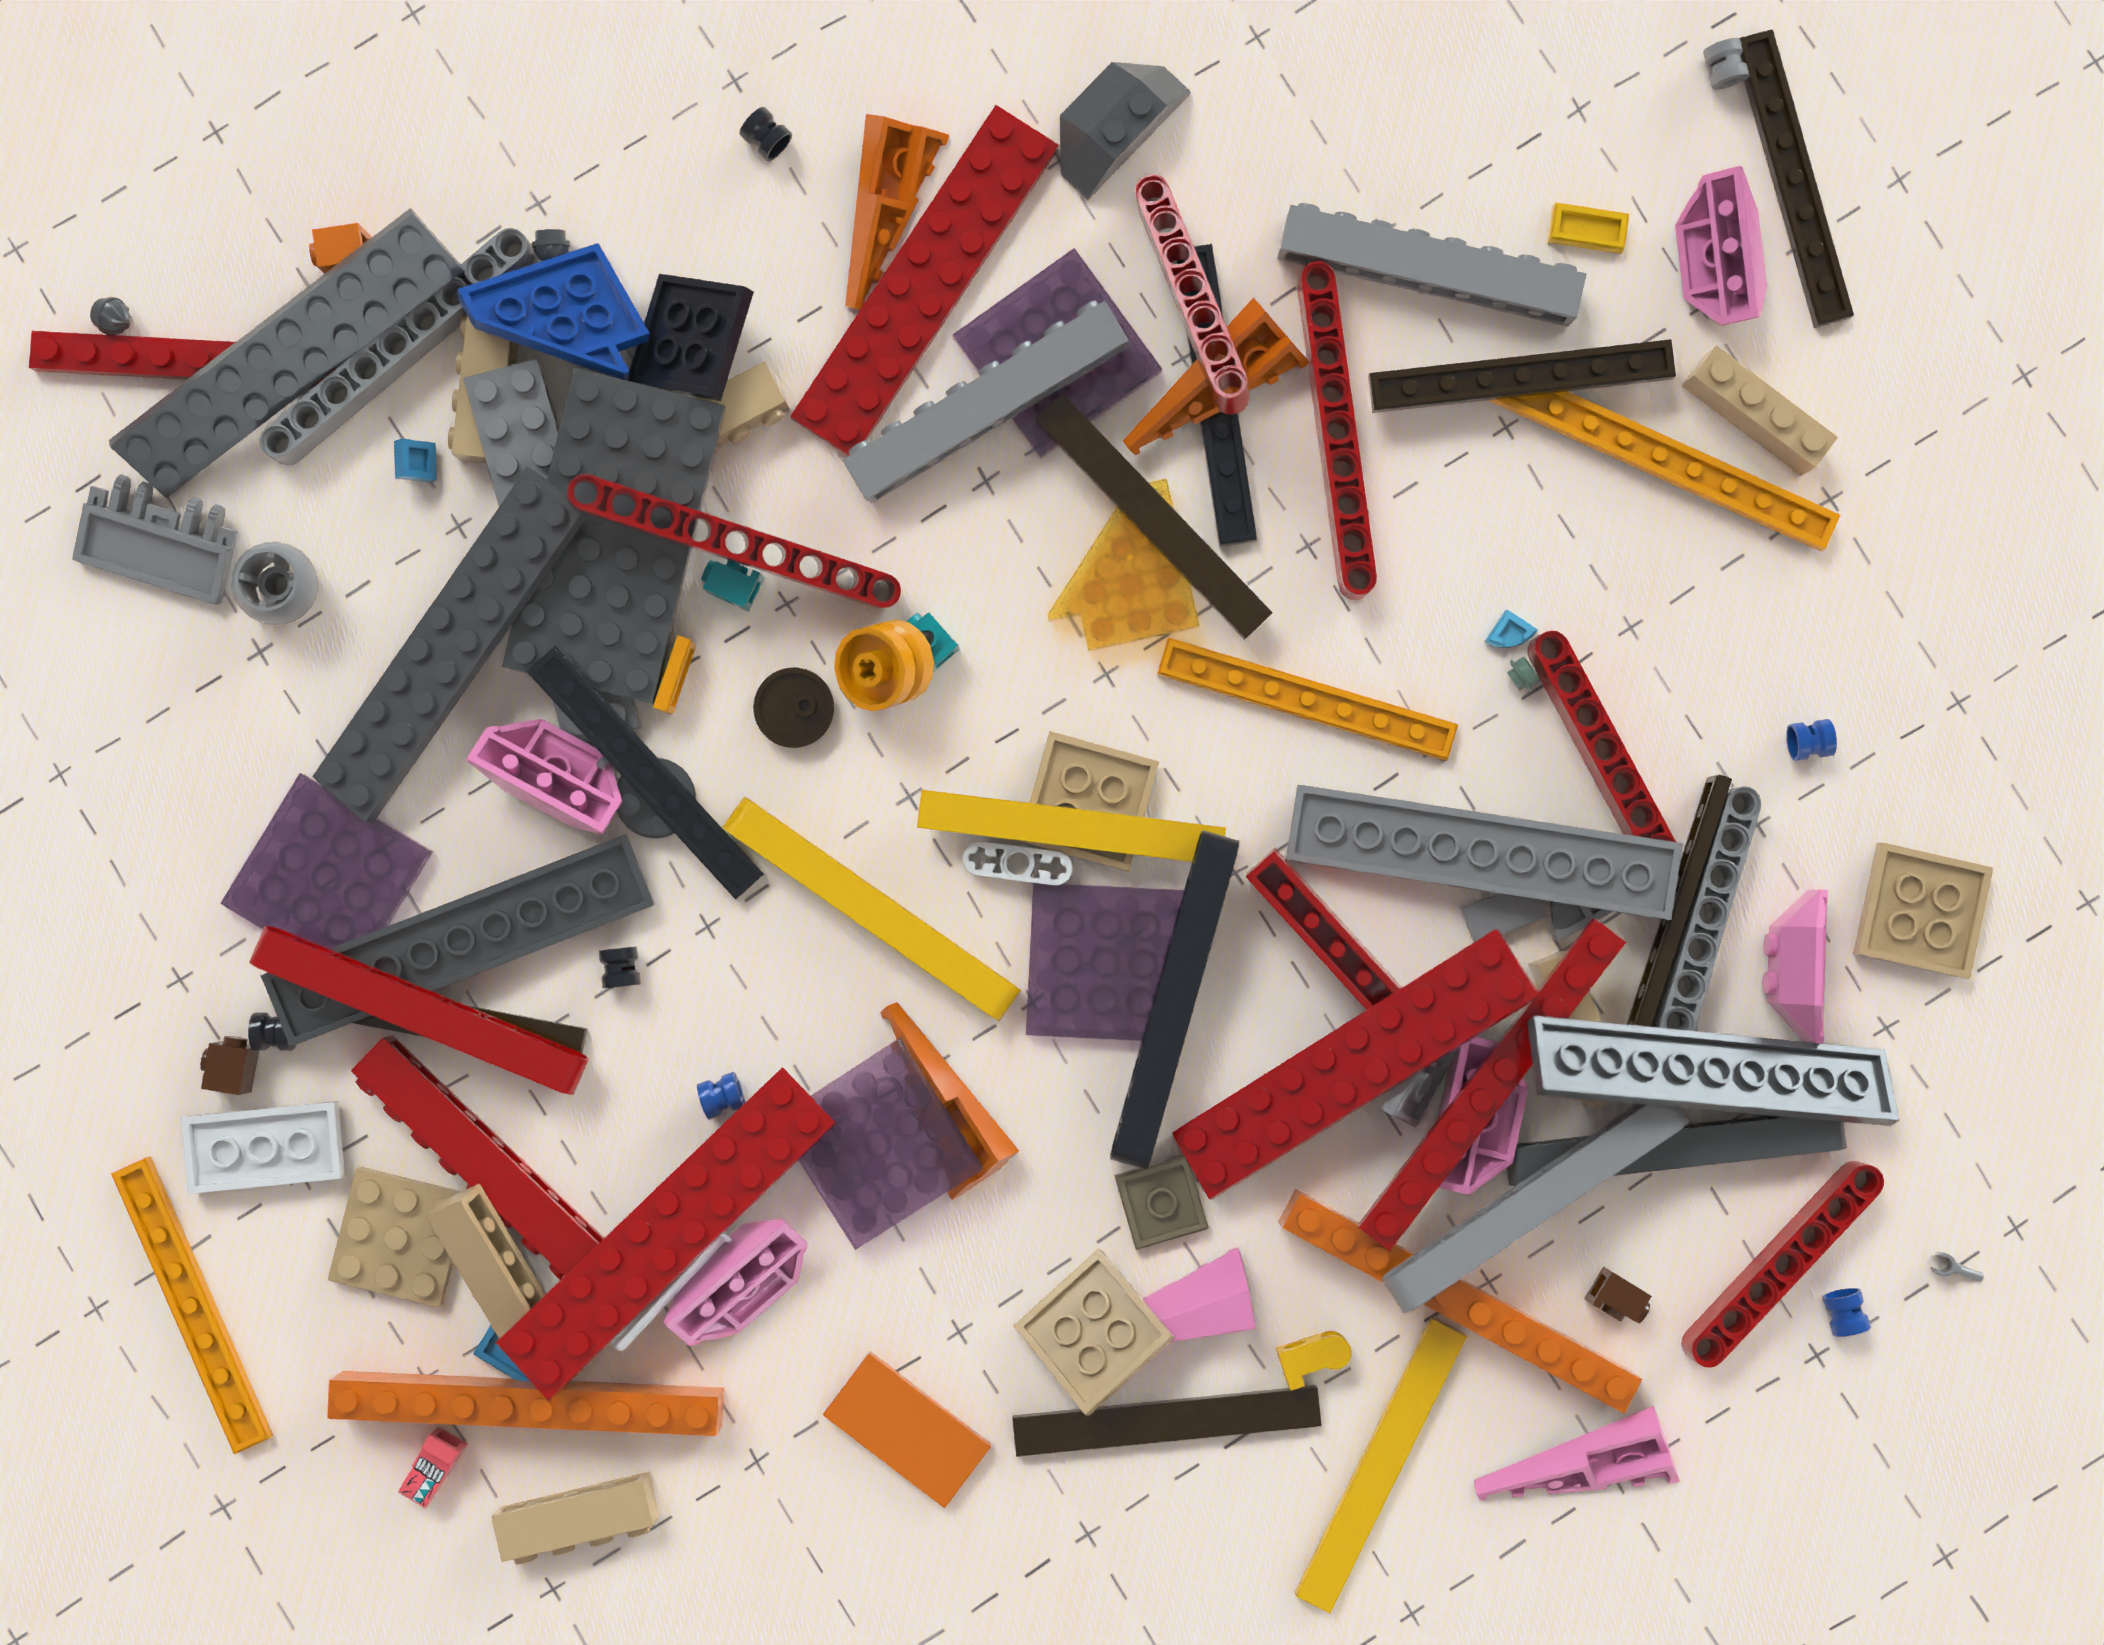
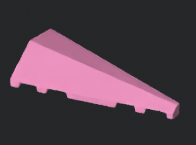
(1207, 1300)
(1609, 1455)

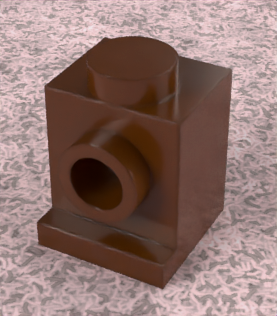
(1619, 1296)

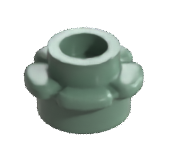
(1523, 674)

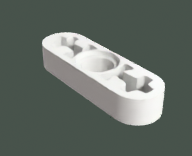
(991, 850)

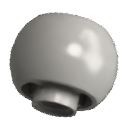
(281, 608)

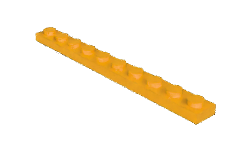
(1678, 465)

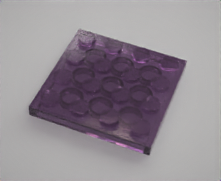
(1025, 315)
(325, 870)
(1096, 958)
(889, 1145)

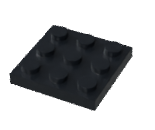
(691, 336)

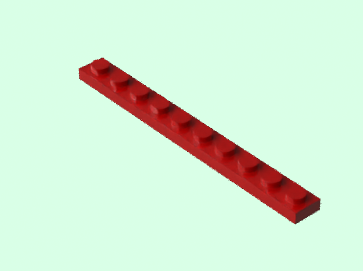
(1487, 1088)

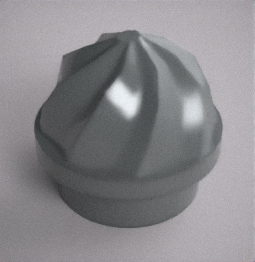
(550, 243)
(110, 315)

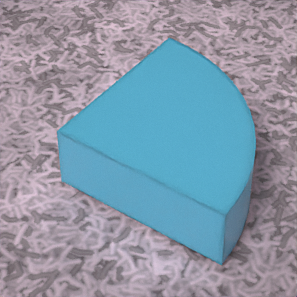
(1510, 631)

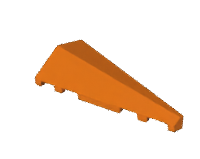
(890, 175)
(1263, 354)
(977, 1126)

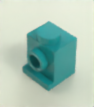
(731, 583)
(943, 645)

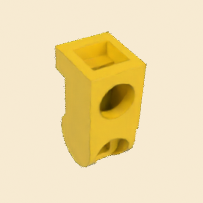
(1312, 1354)

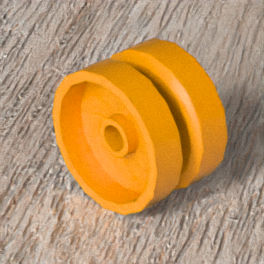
(884, 665)

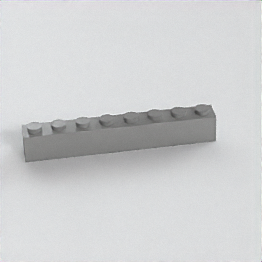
(1432, 265)
(987, 401)

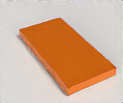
(907, 1429)

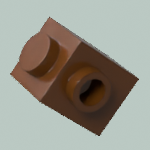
(229, 1066)

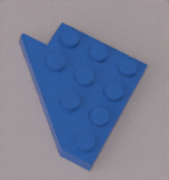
(561, 308)

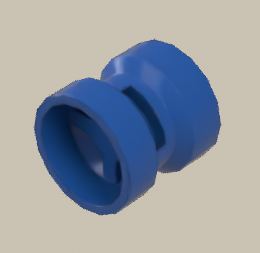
(1811, 740)
(722, 1095)
(1846, 1312)

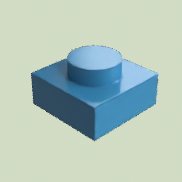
(415, 460)

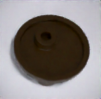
(793, 707)

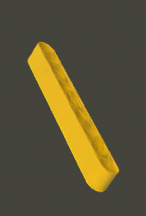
(871, 908)

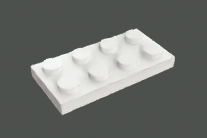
(263, 1147)

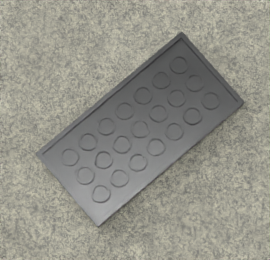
(615, 587)

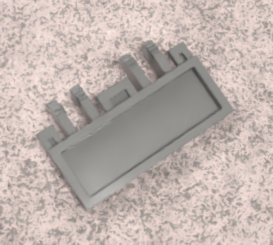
(150, 547)

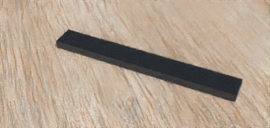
(1224, 448)
(644, 772)

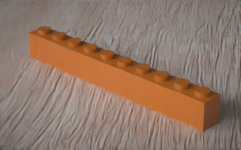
(1468, 1305)
(520, 1404)

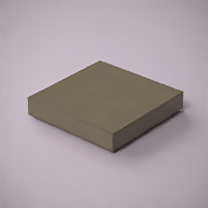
(1161, 1202)

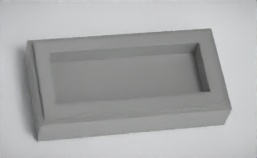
(1501, 912)

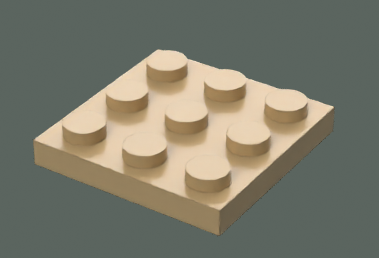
(1093, 779)
(1923, 910)
(388, 1240)
(1093, 1332)

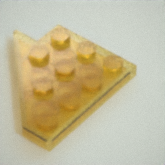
(1126, 587)

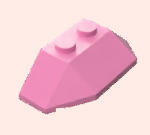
(1722, 249)
(549, 772)
(1798, 965)
(1497, 1142)
(738, 1282)

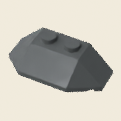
(1114, 120)

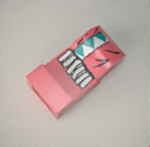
(432, 1466)

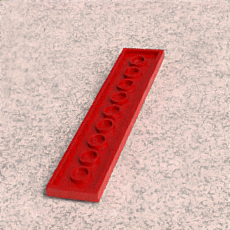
(925, 281)
(1355, 1063)
(665, 1234)

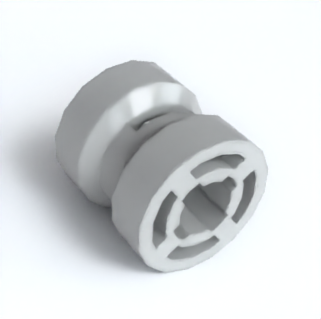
(1726, 63)

